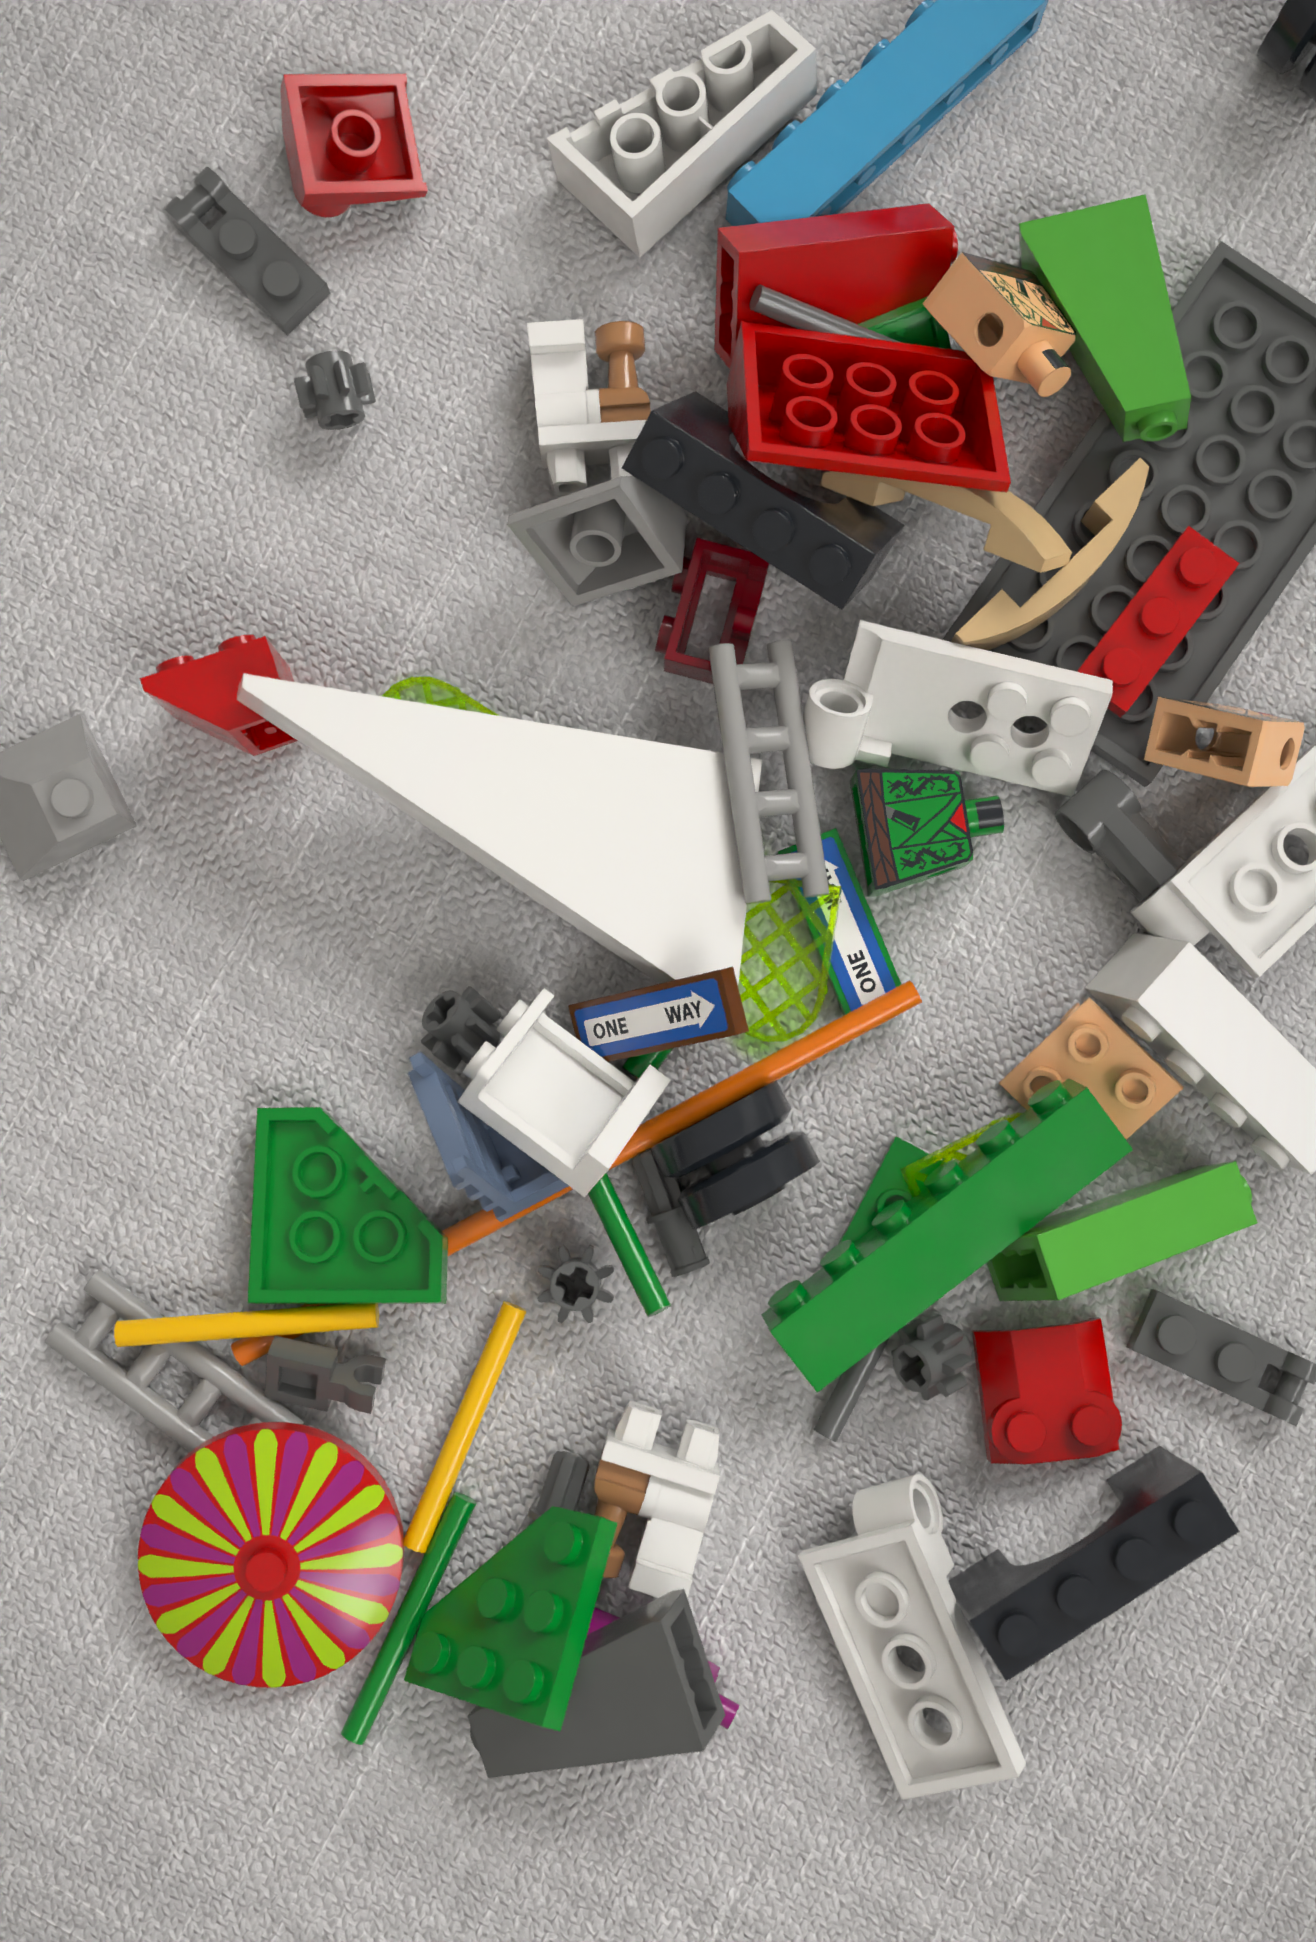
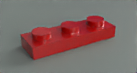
(1158, 617)

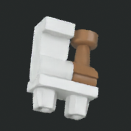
(583, 423)
(666, 1488)

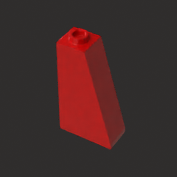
(836, 262)

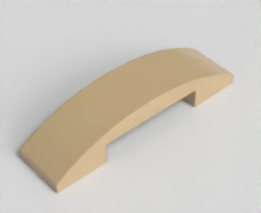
(1107, 519)
(1015, 527)

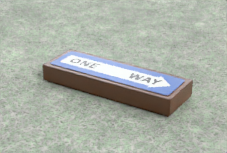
(661, 1016)

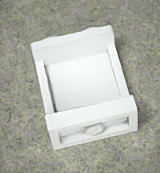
(557, 1096)

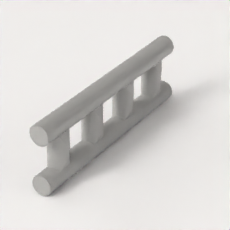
(749, 805)
(132, 1385)

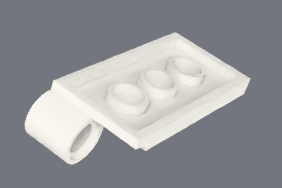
(901, 702)
(1244, 881)
(895, 1592)

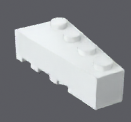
(684, 135)
(1215, 1044)

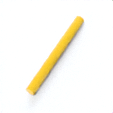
(245, 1324)
(464, 1427)

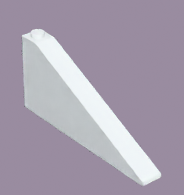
(588, 823)

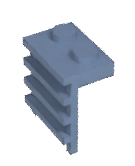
(474, 1152)

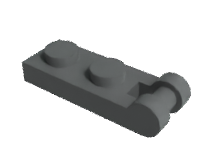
(248, 252)
(1220, 1355)

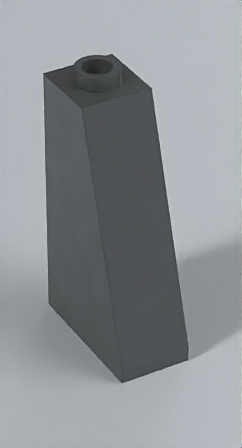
(634, 1697)

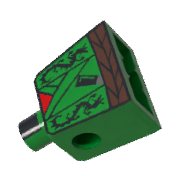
(917, 825)

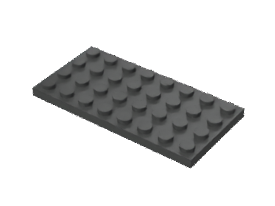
(1232, 475)

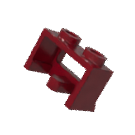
(721, 562)

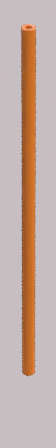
(679, 1118)

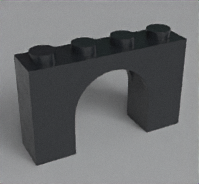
(693, 461)
(1159, 1528)

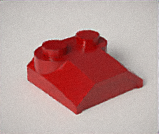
(349, 140)
(1046, 1393)

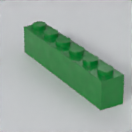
(944, 1232)

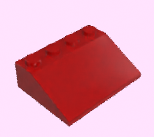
(865, 407)

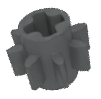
(334, 390)
(459, 1026)
(584, 1299)
(932, 1357)

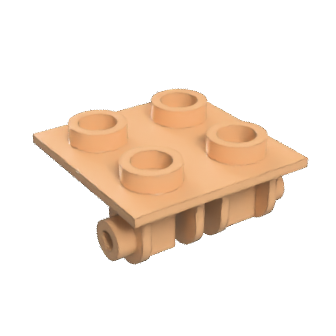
(1105, 1060)

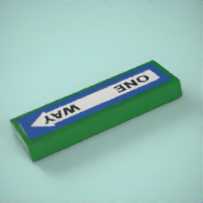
(859, 957)

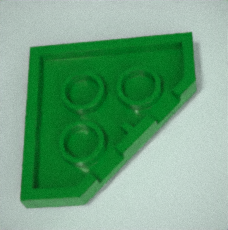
(334, 1221)
(519, 1621)

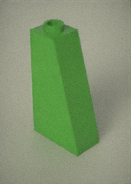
(1113, 291)
(1123, 1233)

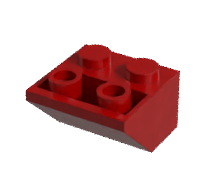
(206, 691)

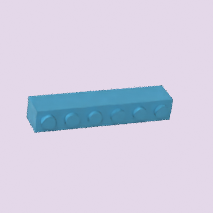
(881, 109)

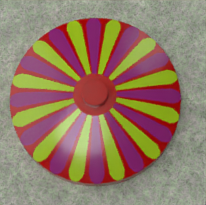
(271, 1554)

